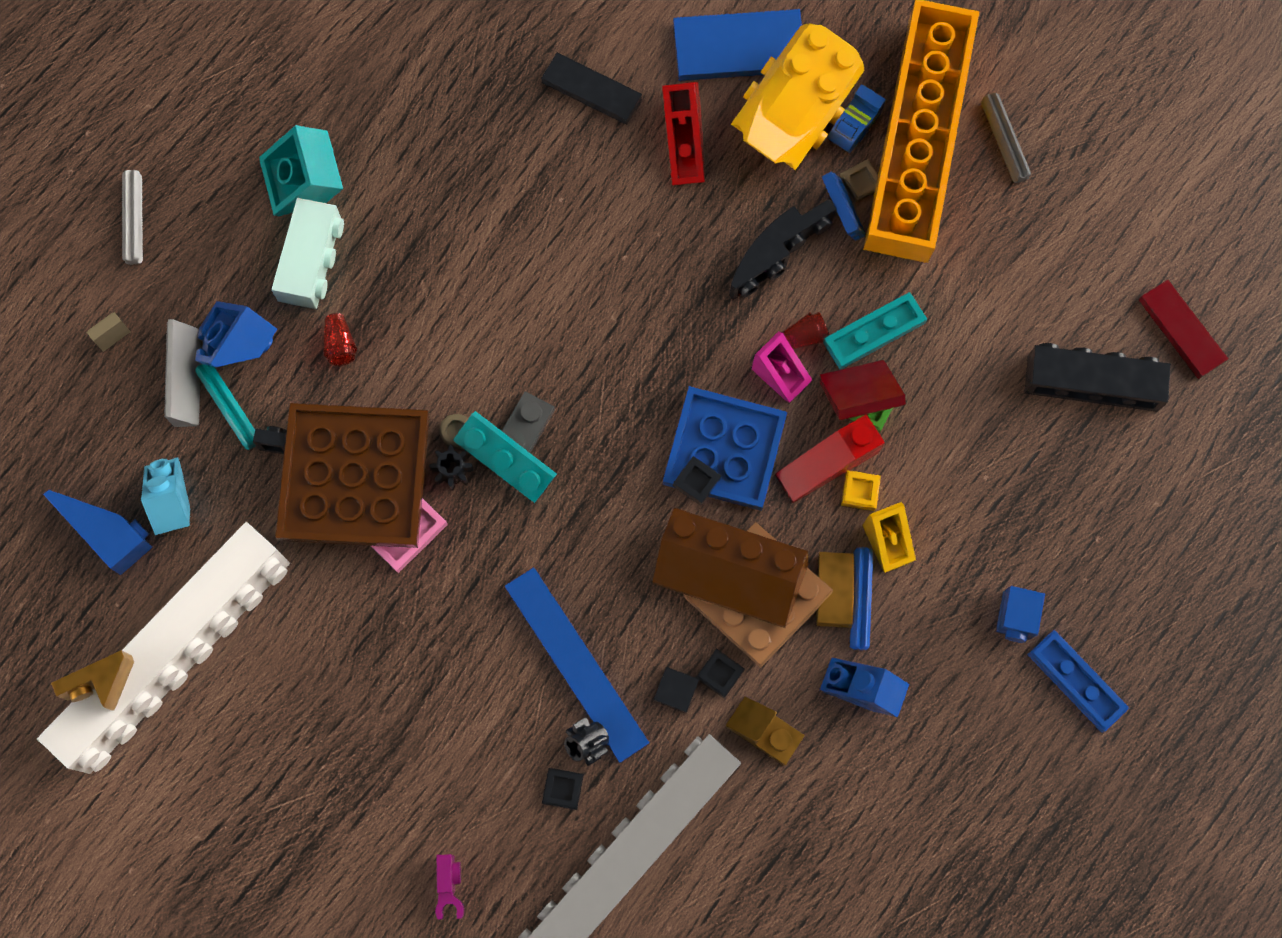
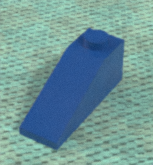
(106, 532)

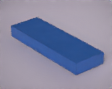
(1078, 681)

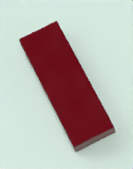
(1183, 329)

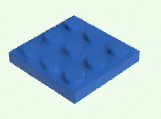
(733, 440)

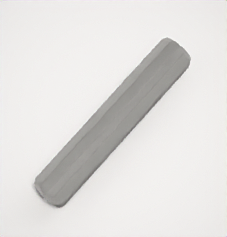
(132, 217)

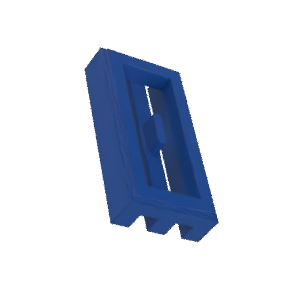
(844, 206)

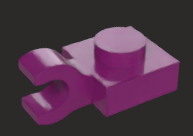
(447, 877)

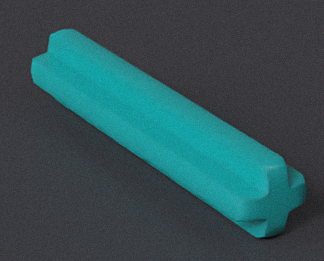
(227, 404)

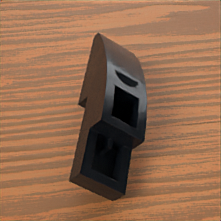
(769, 251)

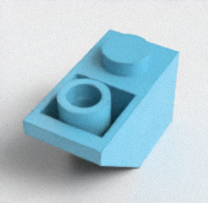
(165, 496)

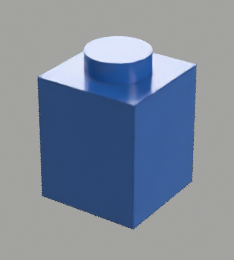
(1020, 614)

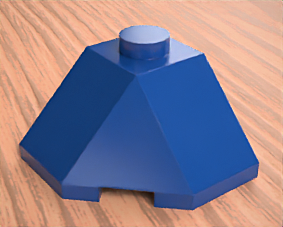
(233, 335)

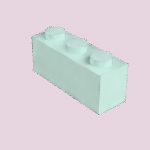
(307, 253)

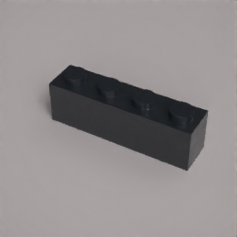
(1097, 377)

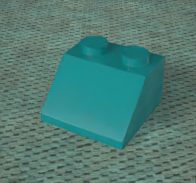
(300, 167)

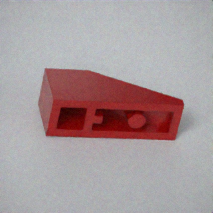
(684, 132)
(831, 458)

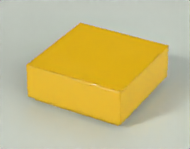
(860, 490)

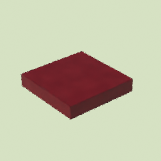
(862, 390)

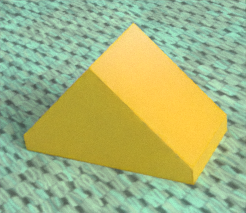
(890, 537)

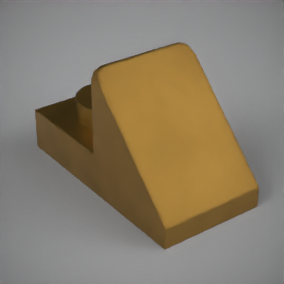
(105, 676)
(765, 730)

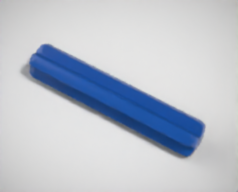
(862, 599)

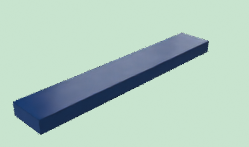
(576, 664)

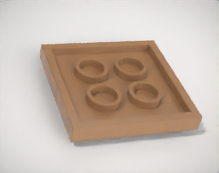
(759, 638)

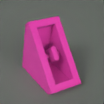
(781, 368)

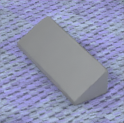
(181, 380)

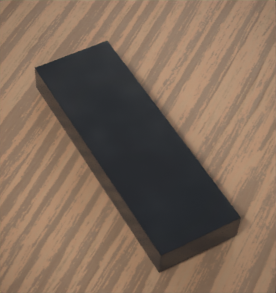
(591, 88)

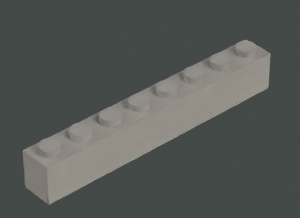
(637, 842)

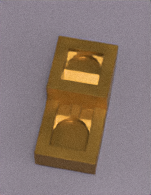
(838, 574)

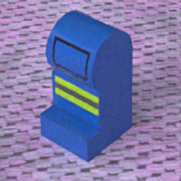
(857, 119)

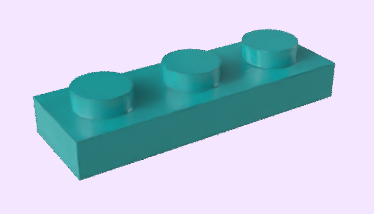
(874, 330)
(504, 456)

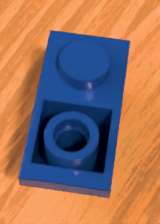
(865, 686)

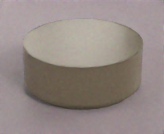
(450, 427)

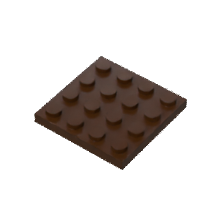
(353, 475)

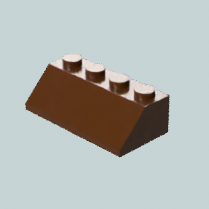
(730, 567)

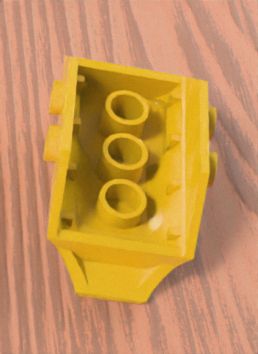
(799, 95)

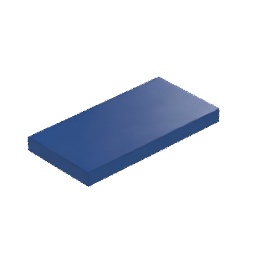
(731, 42)

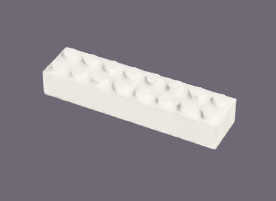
(169, 648)

